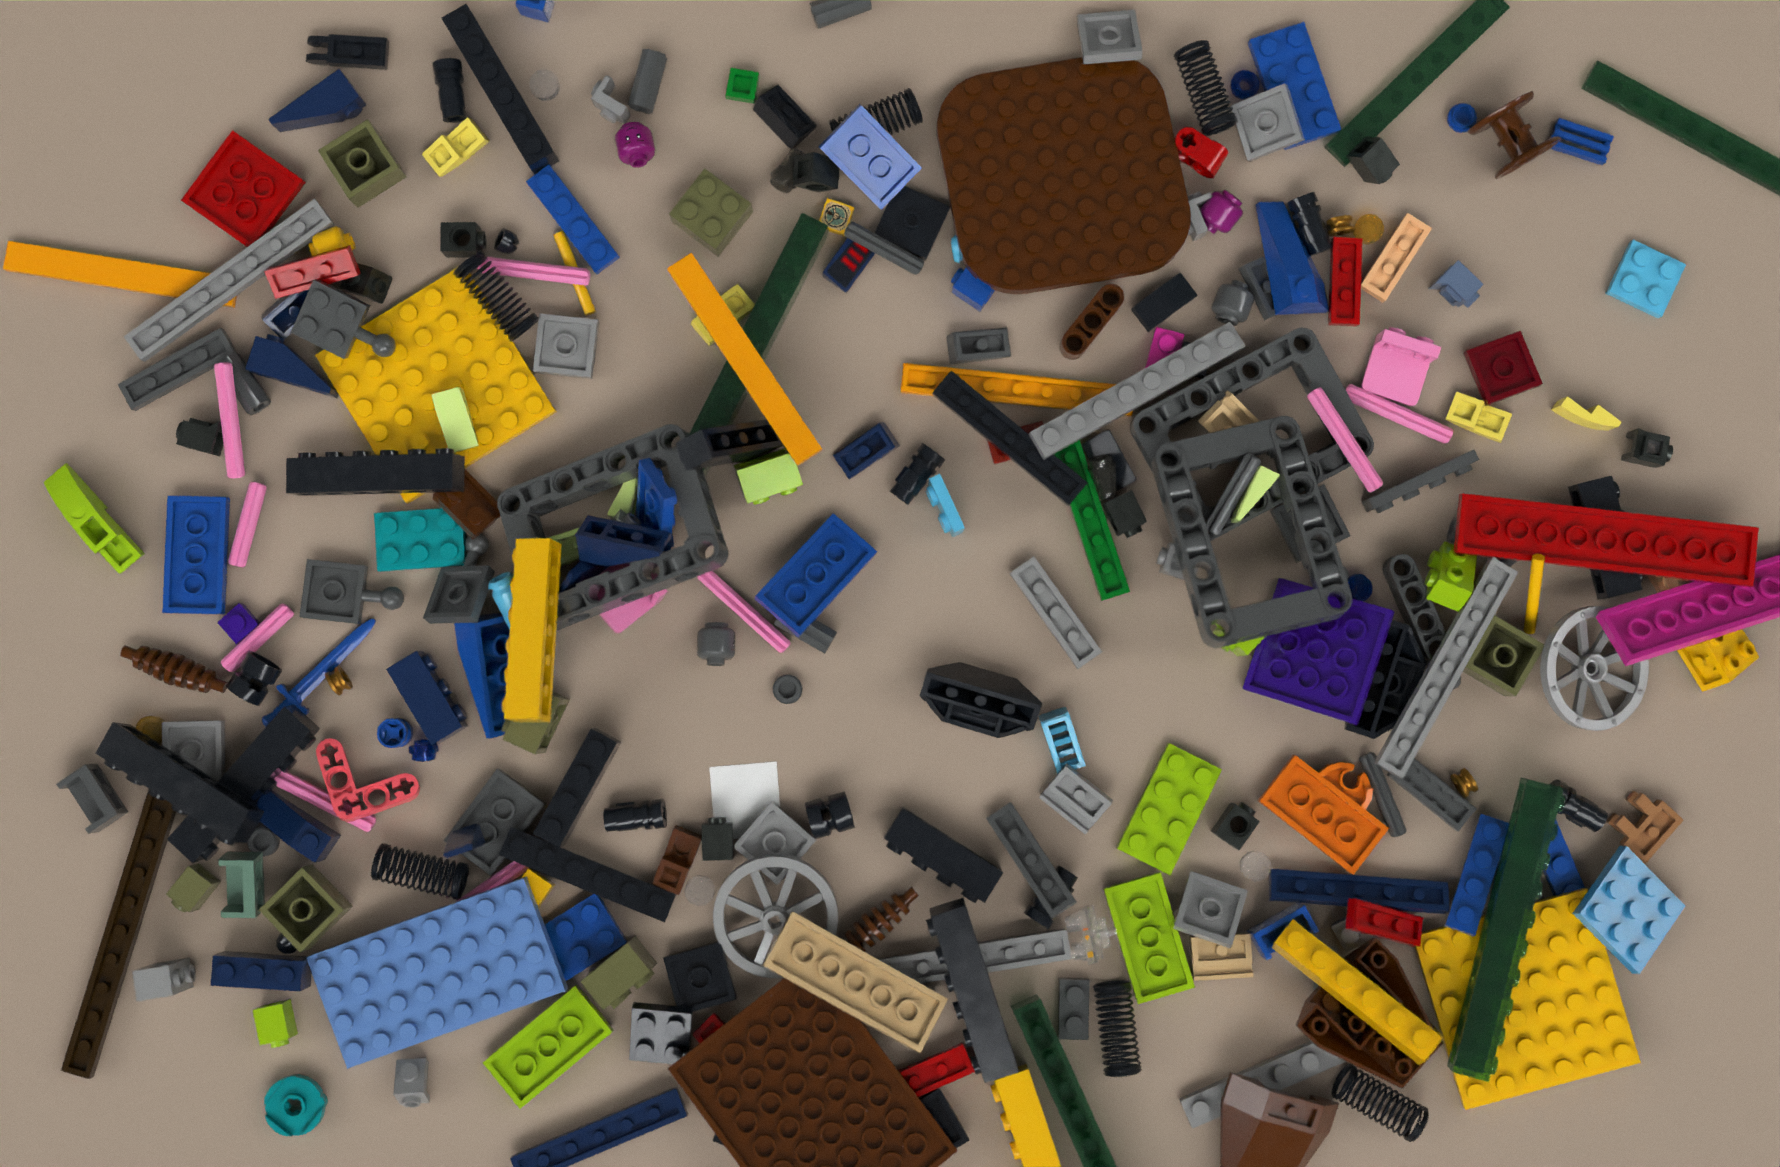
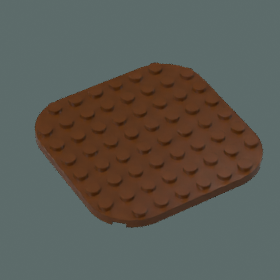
(1062, 174)

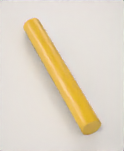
(569, 260)
(1533, 593)

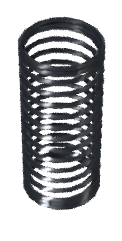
(912, 106)
(1215, 120)
(471, 264)
(461, 871)
(1113, 989)
(1418, 1129)

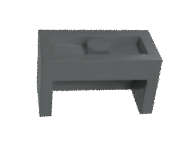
(94, 796)

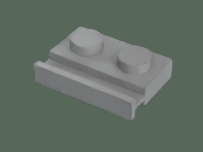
(1076, 798)

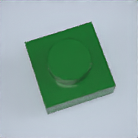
(742, 85)

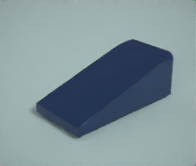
(866, 450)
(579, 573)
(464, 840)

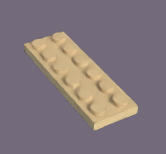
(855, 982)

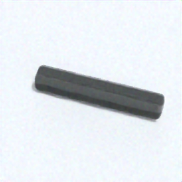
(883, 248)
(1232, 493)
(1383, 795)

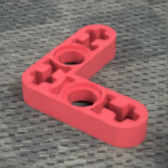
(350, 791)

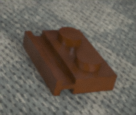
(472, 509)

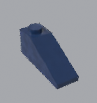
(324, 104)
(281, 363)
(616, 543)
(297, 827)

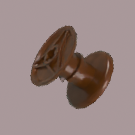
(1514, 134)

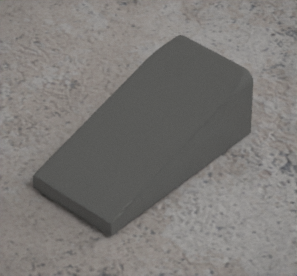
(978, 345)

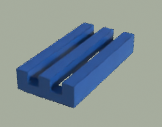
(1584, 131)

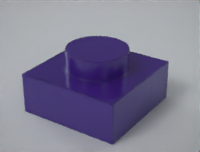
(238, 623)

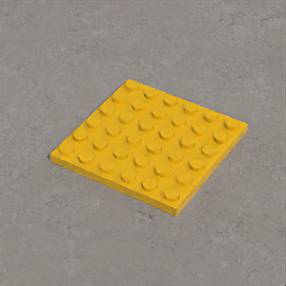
(440, 345)
(1564, 1009)

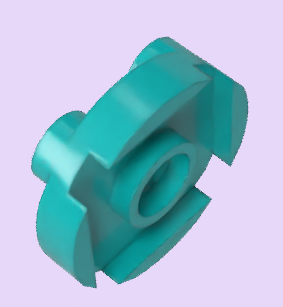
(277, 1106)

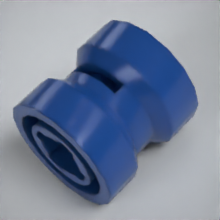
(389, 732)

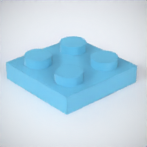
(1645, 279)
(939, 495)

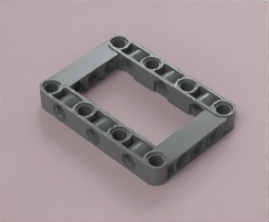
(1312, 370)
(599, 474)
(1196, 551)

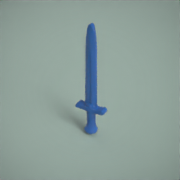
(317, 675)

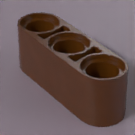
(1095, 308)

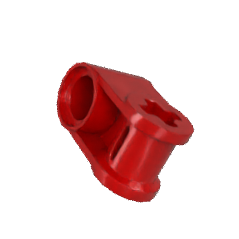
(1202, 153)

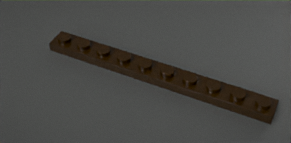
(119, 938)

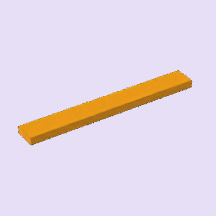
(101, 270)
(744, 359)
(1005, 387)

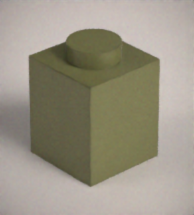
(192, 888)

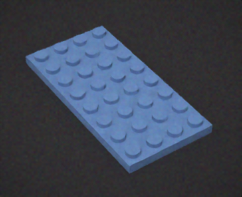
(437, 972)

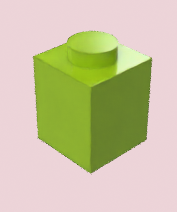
(275, 1023)

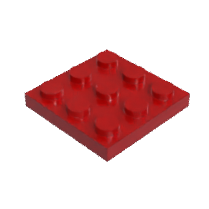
(243, 190)

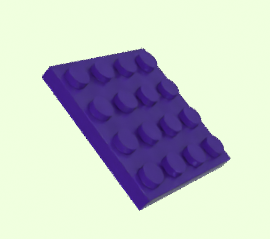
(1322, 664)

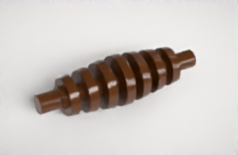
(174, 669)
(881, 919)

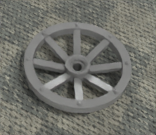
(1589, 669)
(770, 908)

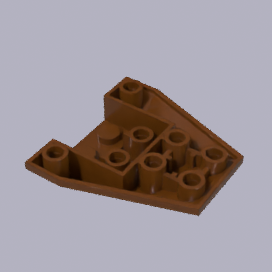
(1348, 1036)
(1270, 1125)

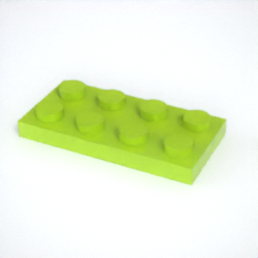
(1169, 809)
(1147, 938)
(548, 1046)

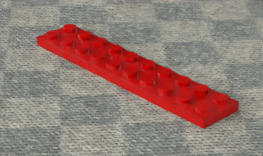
(1606, 540)

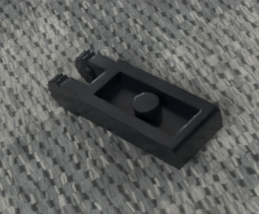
(350, 51)

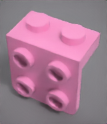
(1399, 366)
(625, 615)

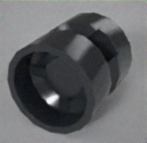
(258, 668)
(840, 814)

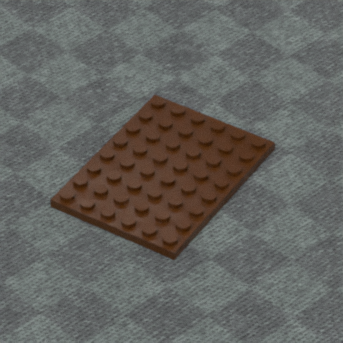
(807, 1089)

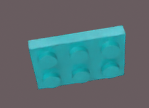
(418, 540)

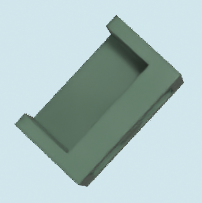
(244, 884)

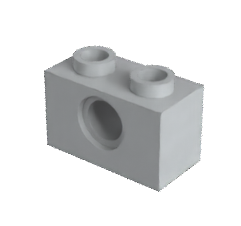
(163, 979)

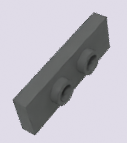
(1435, 795)

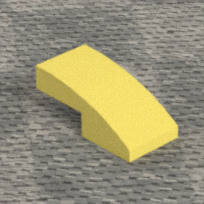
(455, 148)
(738, 304)
(1476, 417)
(1593, 418)

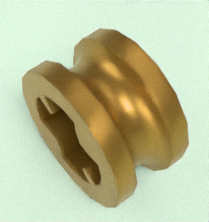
(1340, 225)
(338, 680)
(1464, 782)

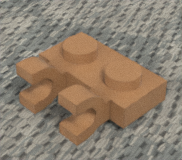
(1650, 830)

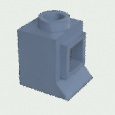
(1458, 285)

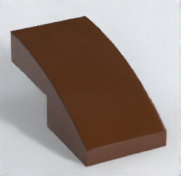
(677, 860)

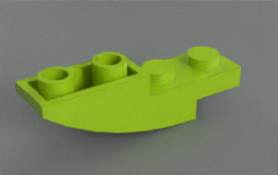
(90, 520)

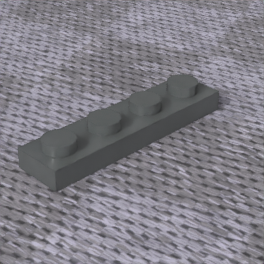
(176, 369)
(1431, 477)
(1031, 860)

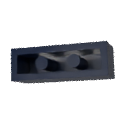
(428, 697)
(260, 971)

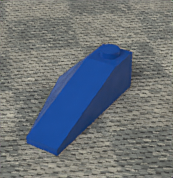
(1290, 269)
(484, 661)

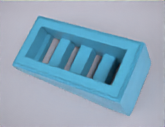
(1055, 717)

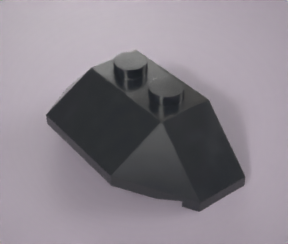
(1393, 682)
(980, 700)

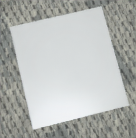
(743, 792)

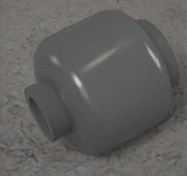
(1233, 303)
(716, 643)

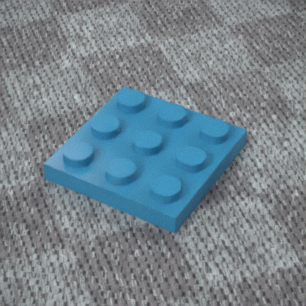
(1629, 909)

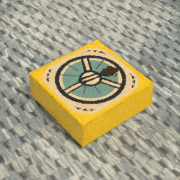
(836, 216)

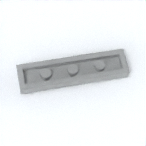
(1055, 612)

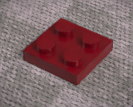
(1503, 368)

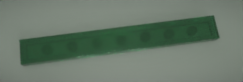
(1417, 76)
(1684, 126)

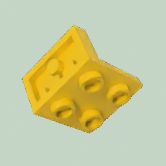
(1719, 659)

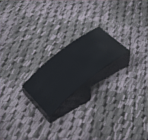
(1164, 302)

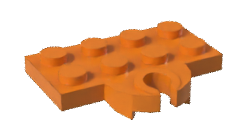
(1326, 810)

